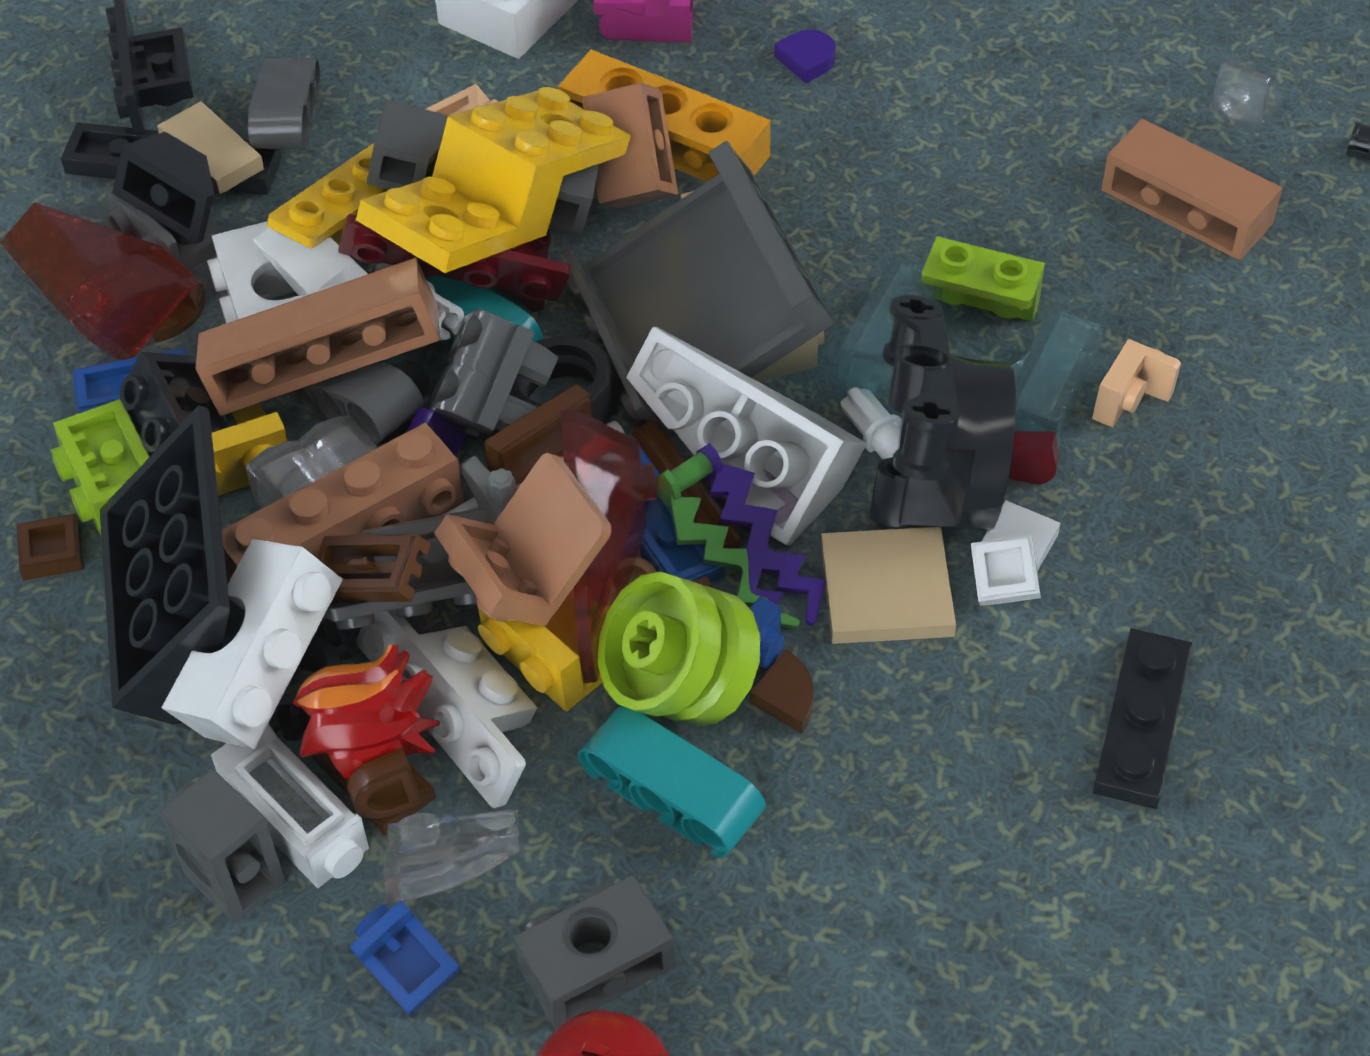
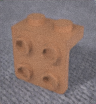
(533, 549)

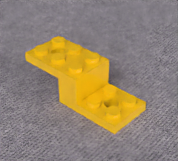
(494, 178)

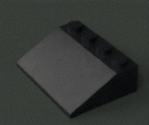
(164, 569)

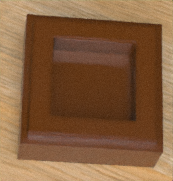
(50, 546)

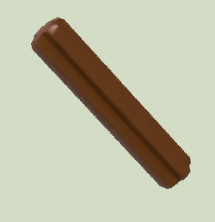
(667, 457)

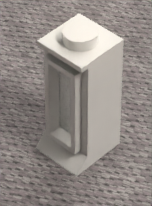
(298, 808)

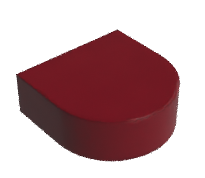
(1034, 456)

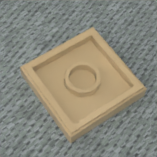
(887, 585)

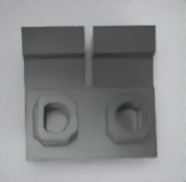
(482, 370)

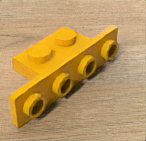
(324, 206)

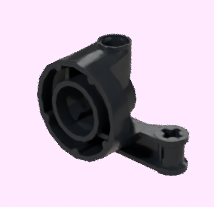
(952, 428)

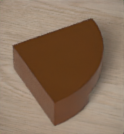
(182, 314)
(786, 692)

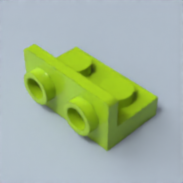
(984, 278)
(99, 454)

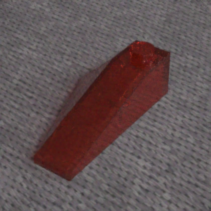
(98, 277)
(618, 483)

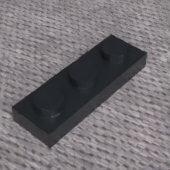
(1142, 718)

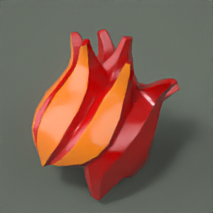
(364, 711)

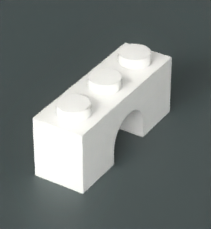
(245, 274)
(239, 687)

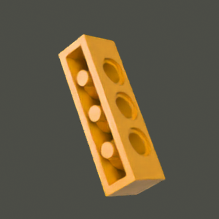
(693, 119)

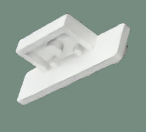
(467, 696)

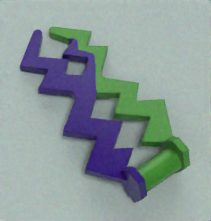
(757, 556)

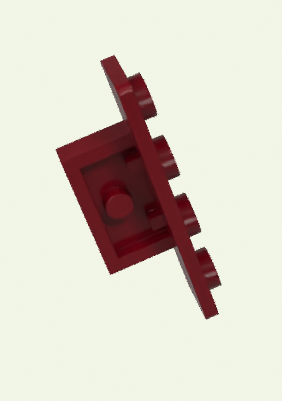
(508, 270)

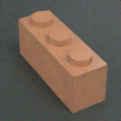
(1191, 189)

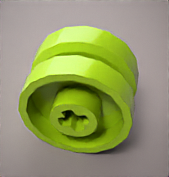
(678, 649)

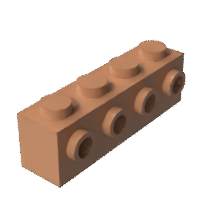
(317, 337)
(388, 486)

